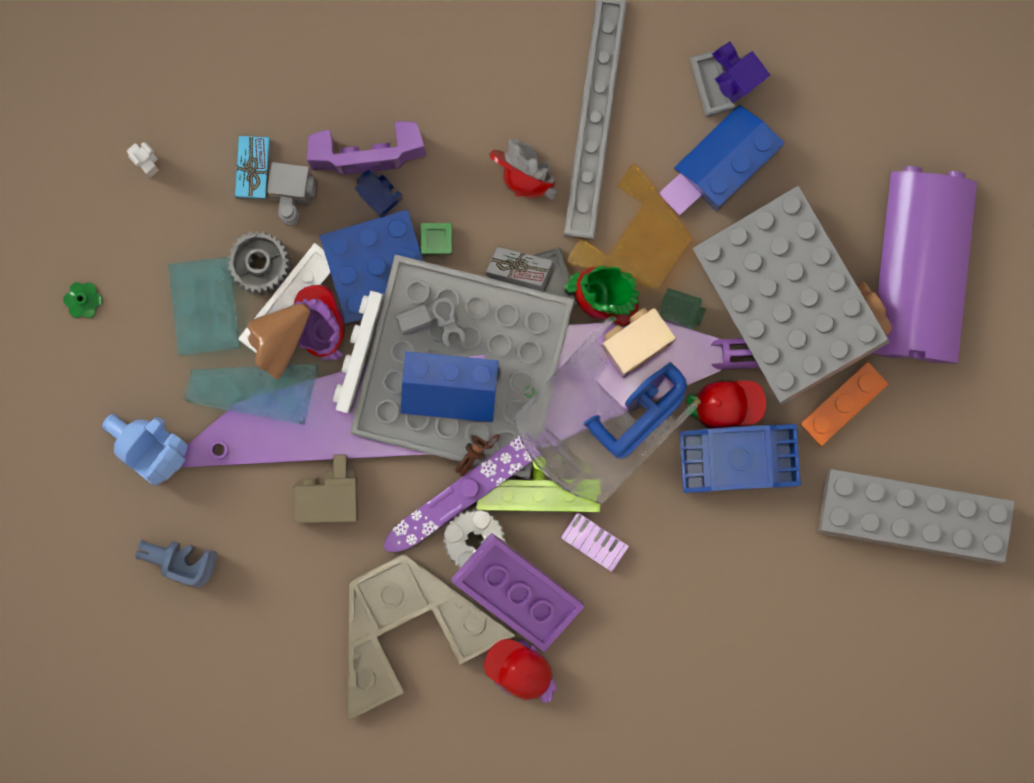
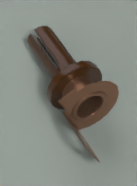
(475, 451)

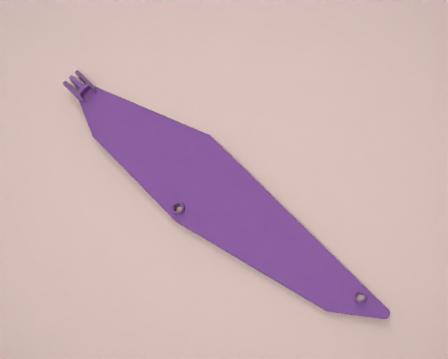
(327, 430)

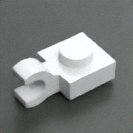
(144, 158)

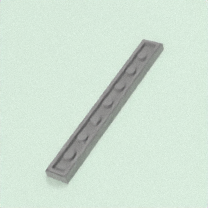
(595, 119)

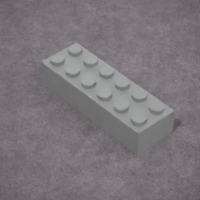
(915, 517)

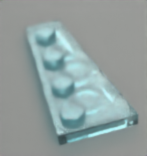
(255, 391)

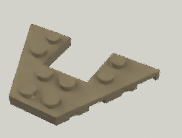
(391, 598)

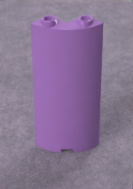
(926, 263)

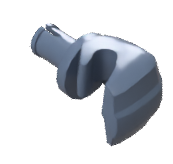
(176, 564)

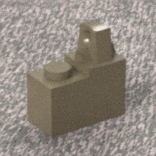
(330, 501)

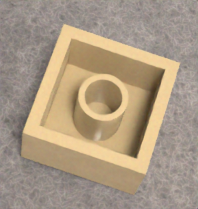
(638, 341)

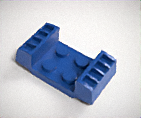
(740, 458)

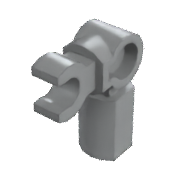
(441, 310)

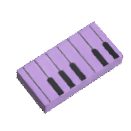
(594, 542)

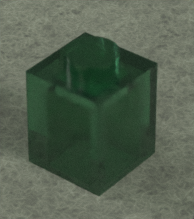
(681, 309)

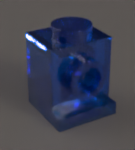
(377, 193)

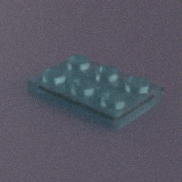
(203, 306)

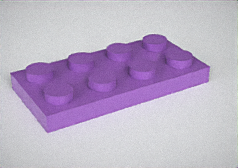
(517, 592)

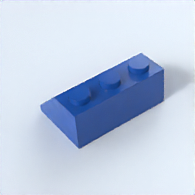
(729, 156)
(449, 386)

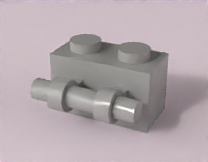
(291, 186)

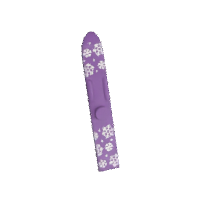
(458, 496)

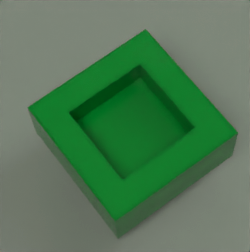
(436, 238)

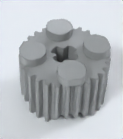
(265, 247)
(458, 532)

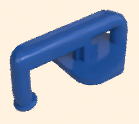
(651, 420)

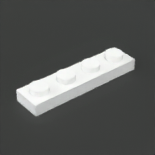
(309, 271)
(362, 338)

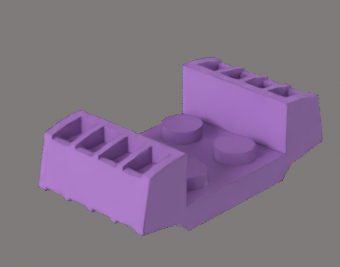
(322, 153)

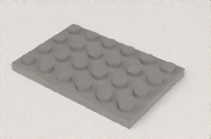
(790, 295)

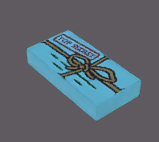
(252, 167)

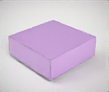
(680, 194)

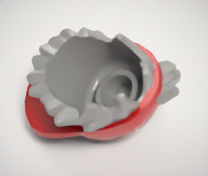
(524, 172)

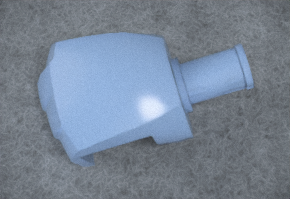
(147, 447)

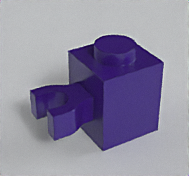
(740, 74)

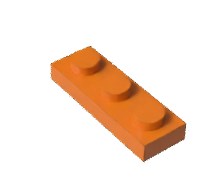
(844, 404)

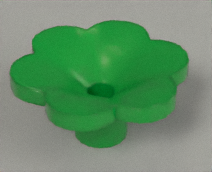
(90, 301)

